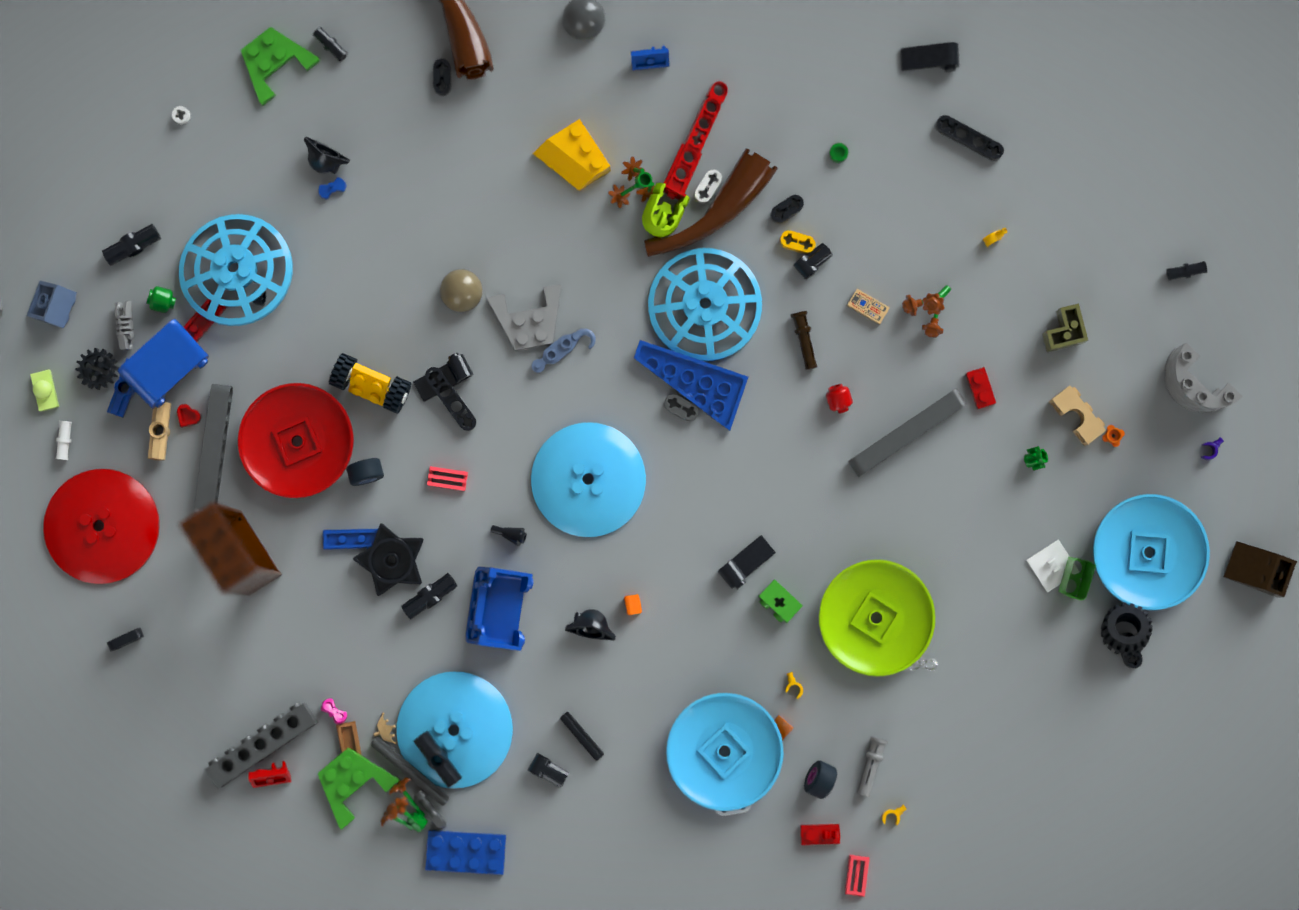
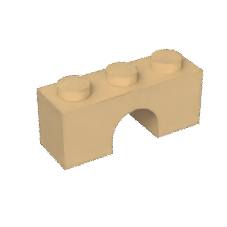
(1089, 426)

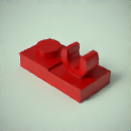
(270, 777)
(820, 834)

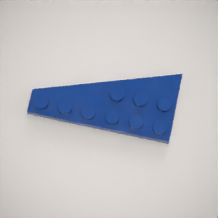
(704, 384)

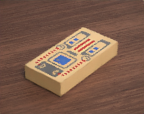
(868, 306)

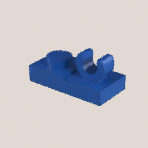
(650, 58)

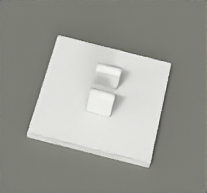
(1050, 565)

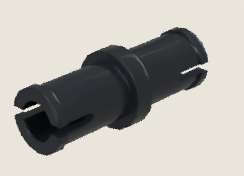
(330, 44)
(1186, 270)

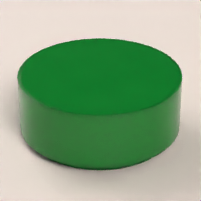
(838, 152)

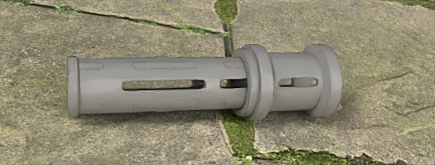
(877, 757)

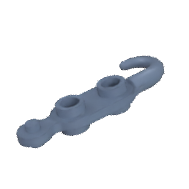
(561, 348)

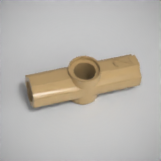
(158, 443)

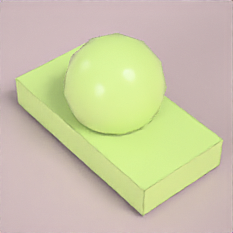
(44, 390)

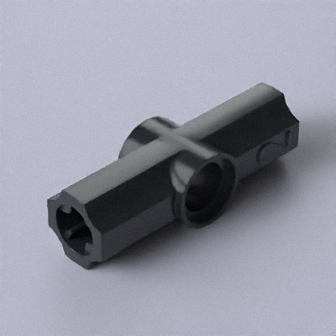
(131, 244)
(429, 596)
(445, 769)

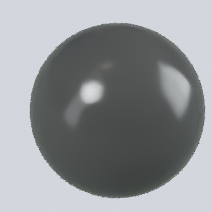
(583, 18)

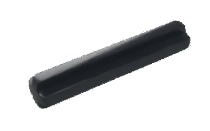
(582, 736)

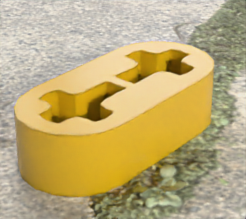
(799, 238)

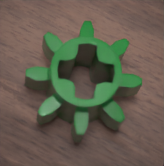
(1036, 458)

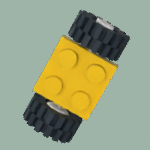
(369, 384)

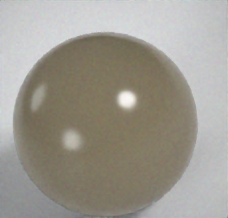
(461, 290)

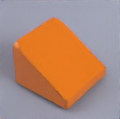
(633, 604)
(784, 727)

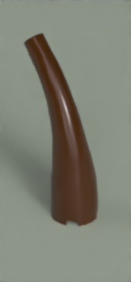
(466, 40)
(740, 189)

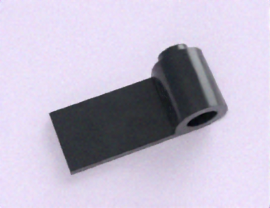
(930, 56)
(455, 370)
(746, 562)

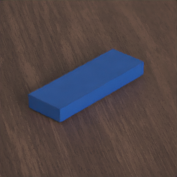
(349, 538)

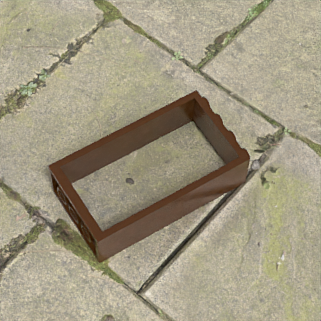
(230, 549)

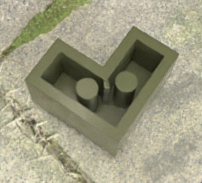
(1071, 330)

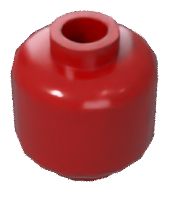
(839, 398)

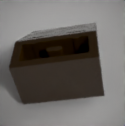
(1260, 569)

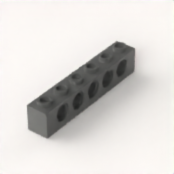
(216, 768)

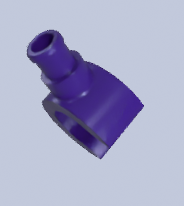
(1214, 445)

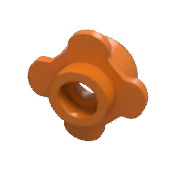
(1118, 435)

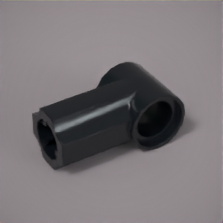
(809, 263)
(544, 768)

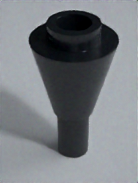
(514, 535)

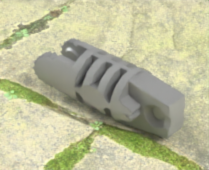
(124, 325)

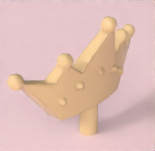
(385, 730)

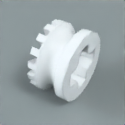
(175, 113)

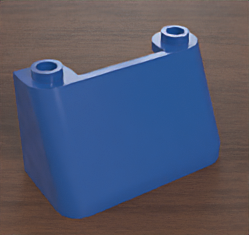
(162, 363)
(497, 608)

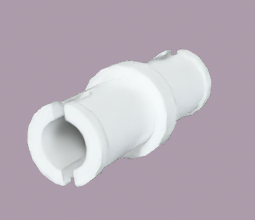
(63, 440)

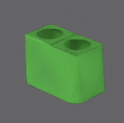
(1084, 584)

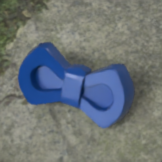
(326, 190)

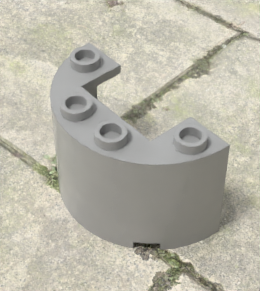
(1188, 390)

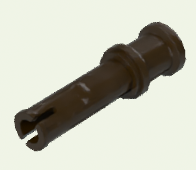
(802, 330)

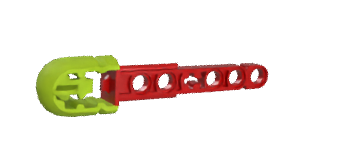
(673, 186)

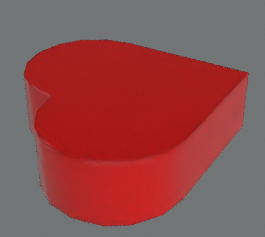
(188, 416)

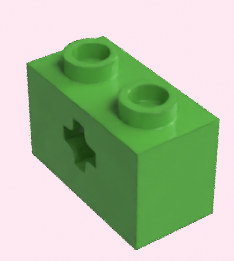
(790, 607)

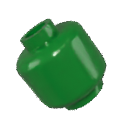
(161, 299)

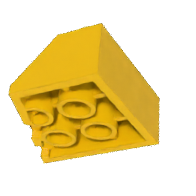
(574, 156)

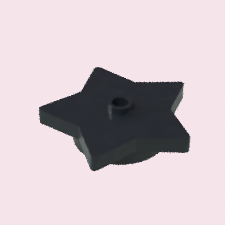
(389, 574)

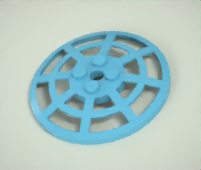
(242, 277)
(705, 316)

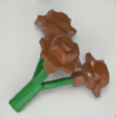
(933, 304)

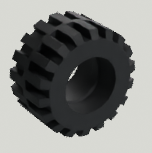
(1135, 617)

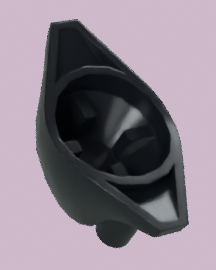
(323, 158)
(591, 625)

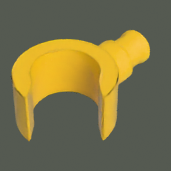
(995, 236)
(791, 681)
(898, 812)

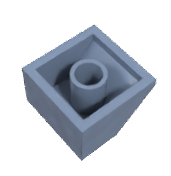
(52, 304)

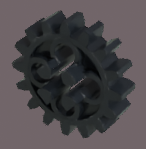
(101, 378)

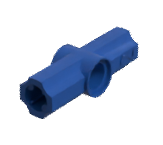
(120, 400)

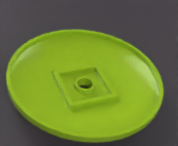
(905, 617)

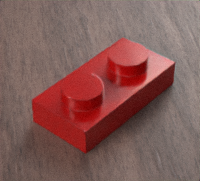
(980, 388)

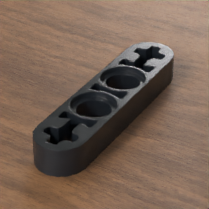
(970, 135)
(447, 401)

